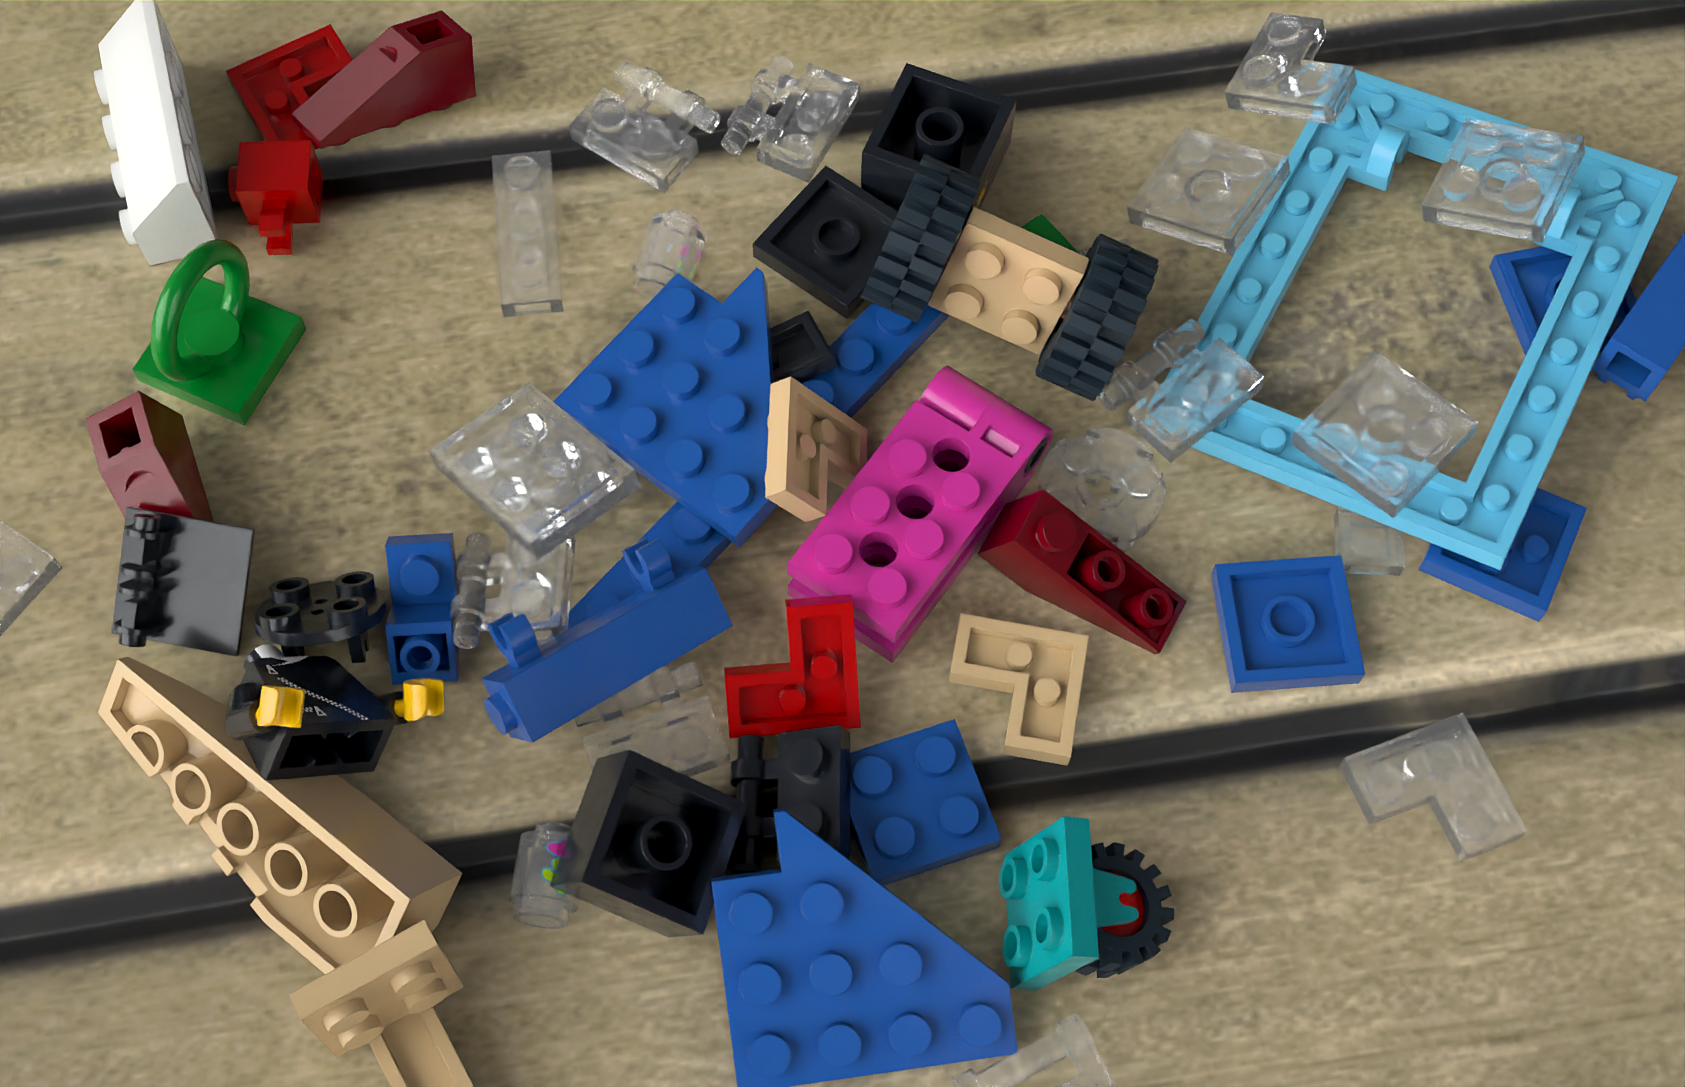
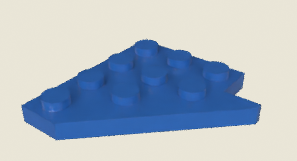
(689, 400)
(845, 975)

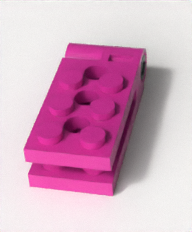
(952, 469)

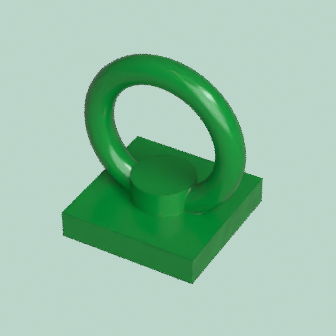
(214, 338)

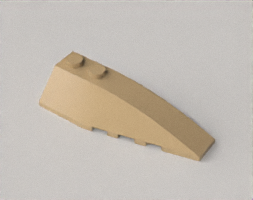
(313, 850)

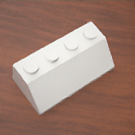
(154, 137)

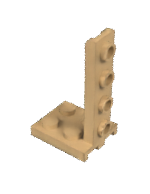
(390, 1003)

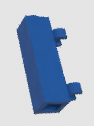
(1650, 333)
(604, 653)

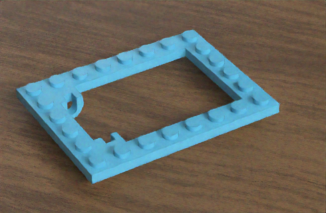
(1610, 223)

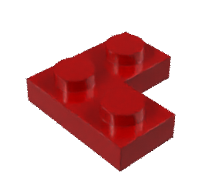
(285, 79)
(811, 689)

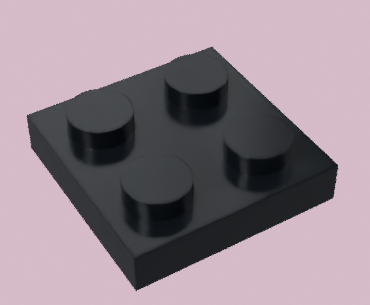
(828, 240)

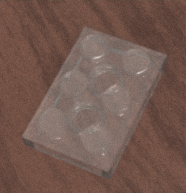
(535, 470)

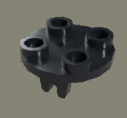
(321, 613)

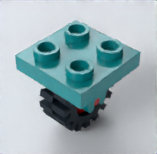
(1078, 907)

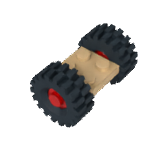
(1011, 280)

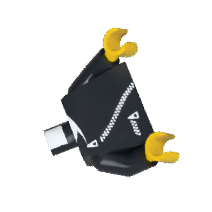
(316, 717)

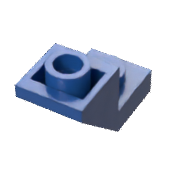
(420, 619)

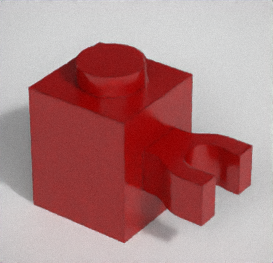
(277, 188)

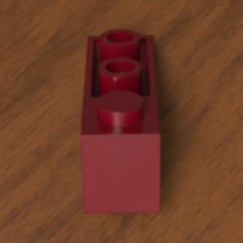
(397, 77)
(148, 458)
(1080, 571)

